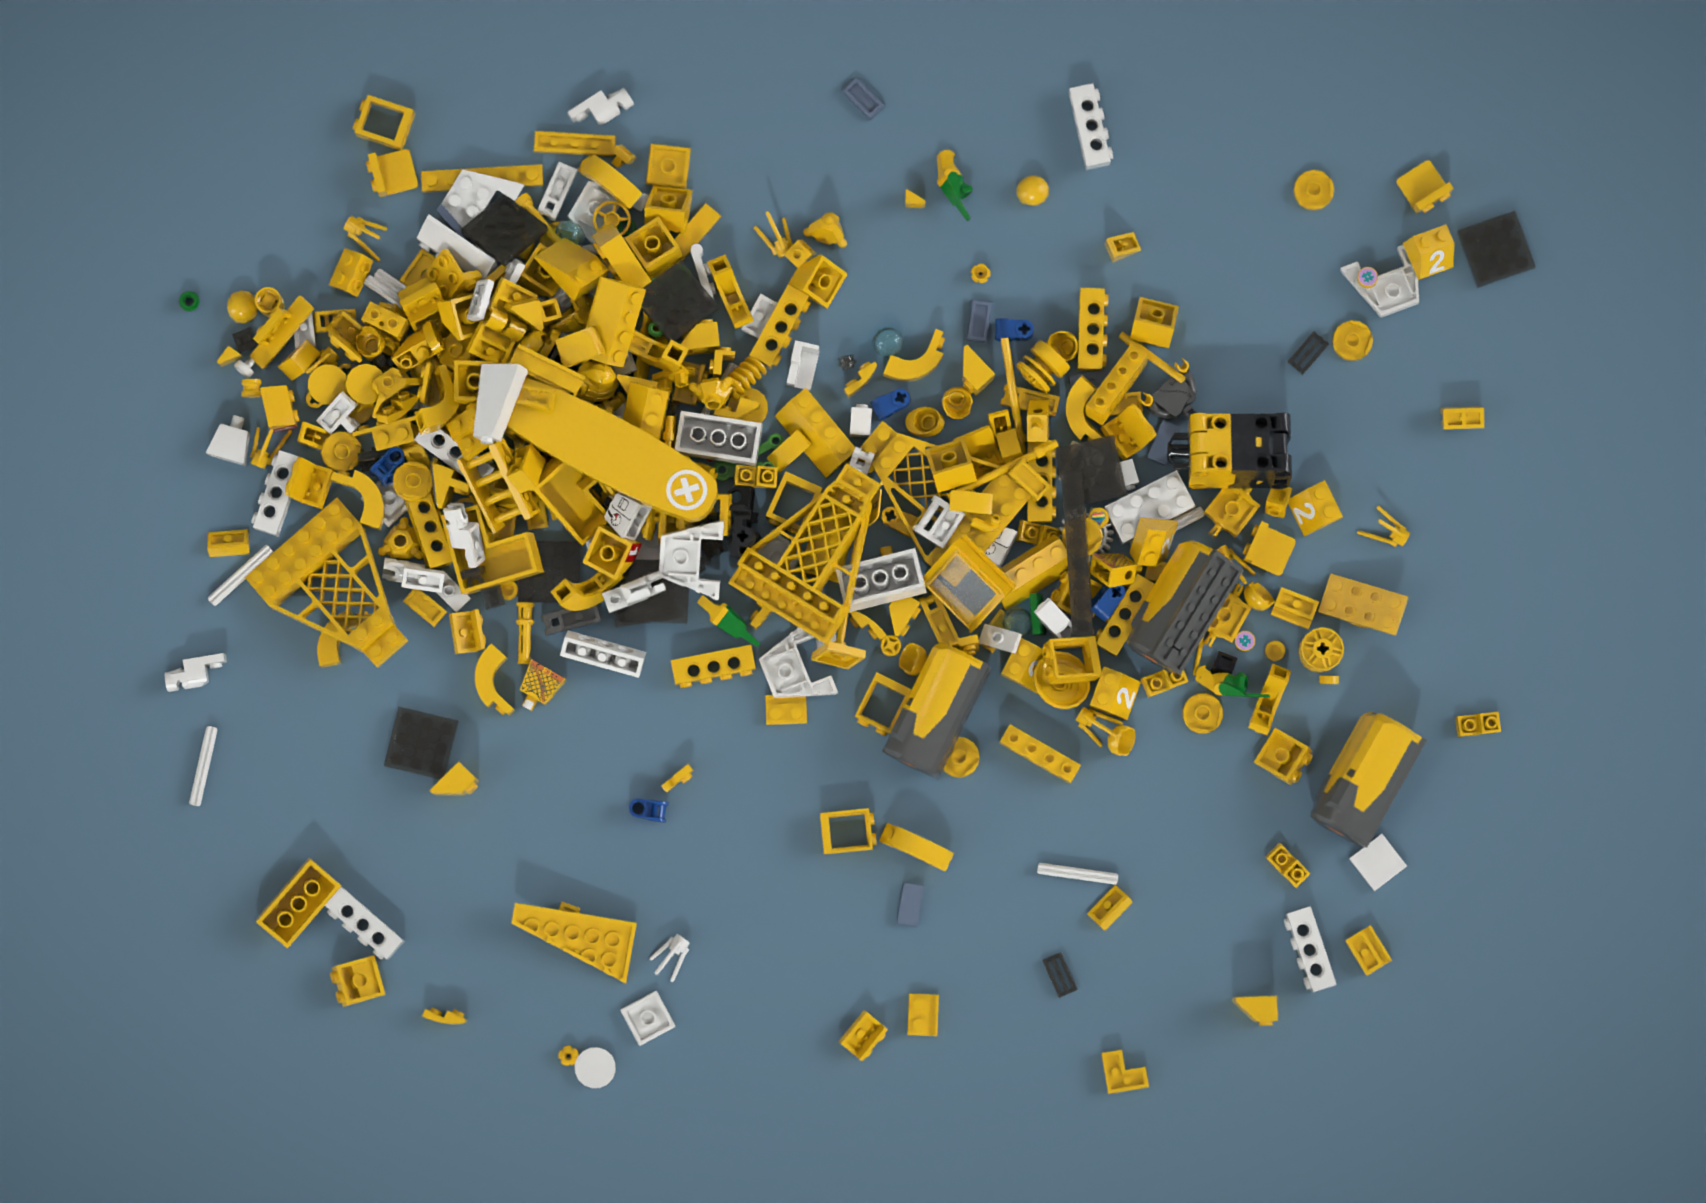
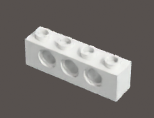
(1079, 96)
(443, 451)
(273, 524)
(603, 653)
(335, 909)
(1326, 977)

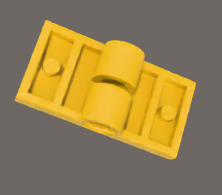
(499, 328)
(1363, 604)

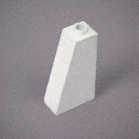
(496, 399)

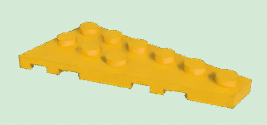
(591, 938)

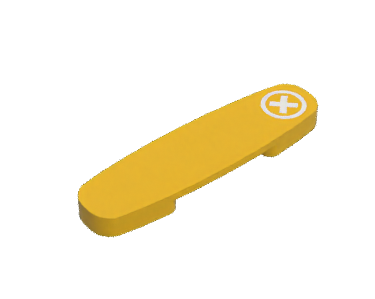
(617, 455)

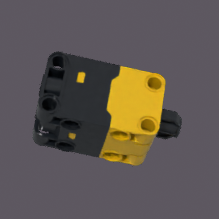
(1235, 451)

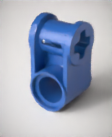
(1010, 328)
(887, 406)
(385, 466)
(1105, 601)
(650, 810)

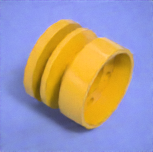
(1041, 368)
(1313, 659)

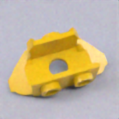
(391, 384)

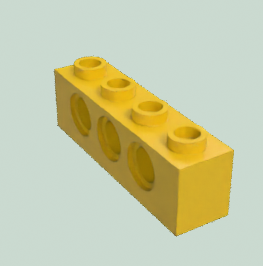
(790, 297)
(1086, 361)
(1116, 384)
(1042, 514)
(432, 559)
(1114, 644)
(702, 661)
(1039, 754)

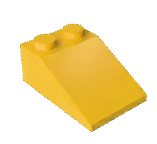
(572, 267)

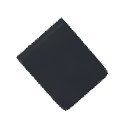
(1223, 663)

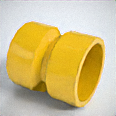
(268, 300)

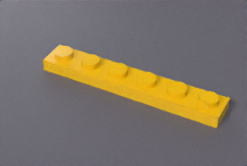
(444, 179)

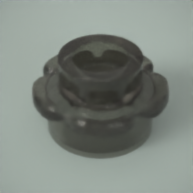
(846, 362)

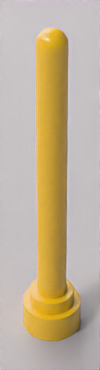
(526, 202)

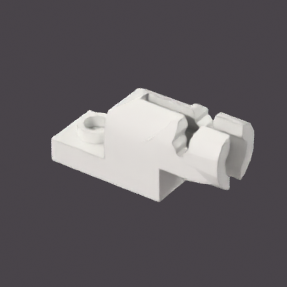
(600, 107)
(464, 534)
(413, 575)
(633, 592)
(194, 672)

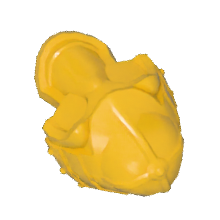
(573, 318)
(599, 381)

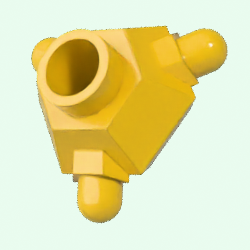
(827, 230)
(713, 391)
(401, 542)

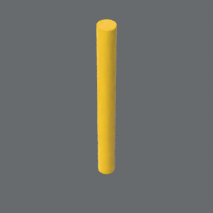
(1153, 358)

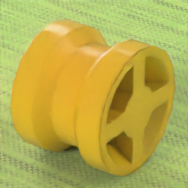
(251, 388)
(890, 642)

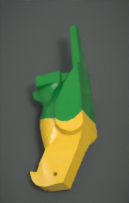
(952, 182)
(727, 620)
(1225, 683)

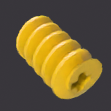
(745, 374)

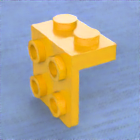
(392, 172)
(1424, 187)
(449, 276)
(343, 334)
(428, 391)
(1130, 431)
(982, 446)
(309, 483)
(1268, 549)

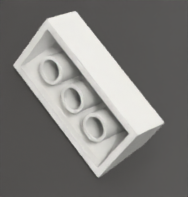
(437, 237)

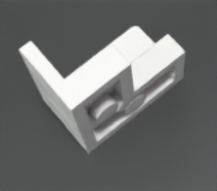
(803, 365)

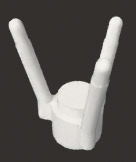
(678, 946)

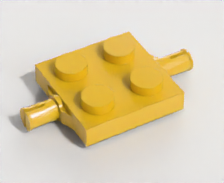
(1231, 510)
(1229, 618)

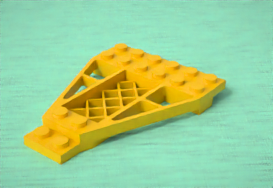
(893, 448)
(307, 554)
(791, 596)

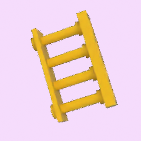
(503, 457)

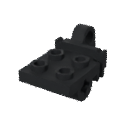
(742, 522)

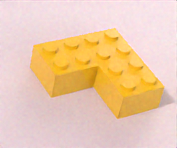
(568, 499)
(504, 559)

